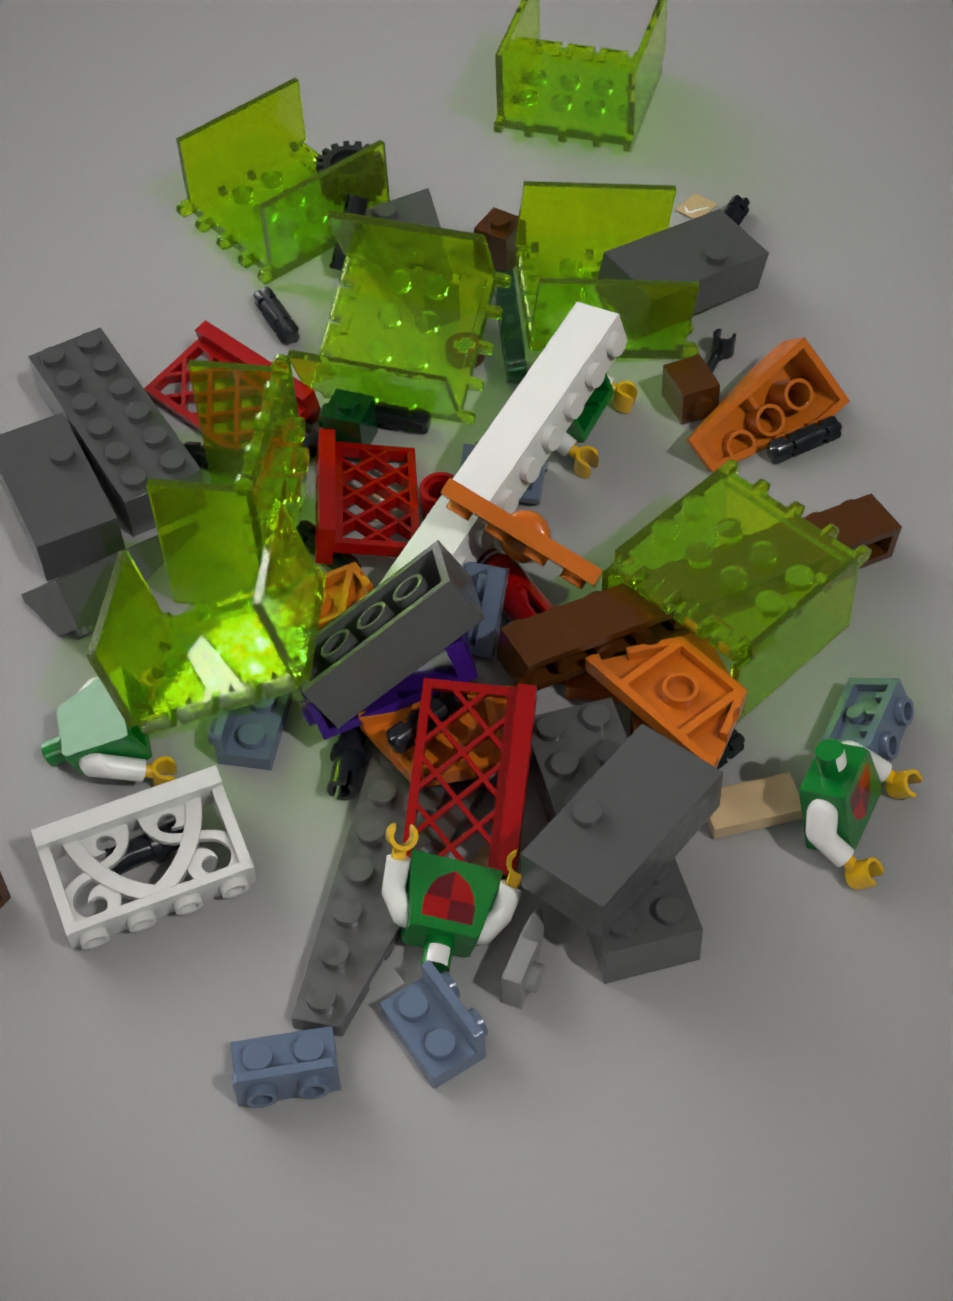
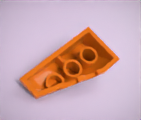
(772, 400)

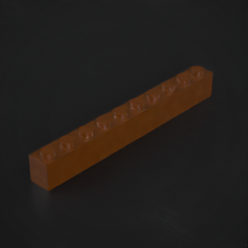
(607, 621)

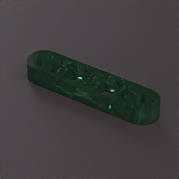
(511, 332)

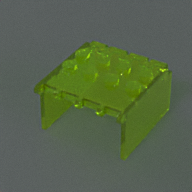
(575, 87)
(261, 183)
(560, 253)
(408, 318)
(254, 457)
(746, 574)
(217, 653)

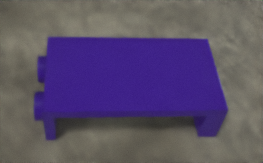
(451, 664)

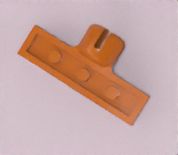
(522, 535)

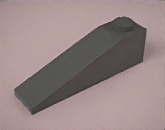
(77, 597)

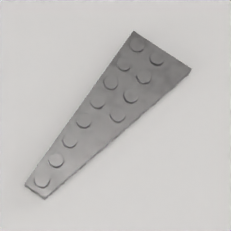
(356, 923)

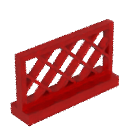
(217, 347)
(334, 496)
(511, 769)

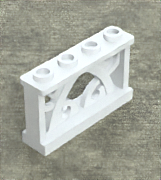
(144, 810)

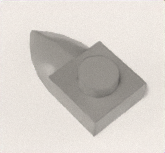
(523, 969)

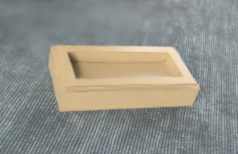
(756, 805)

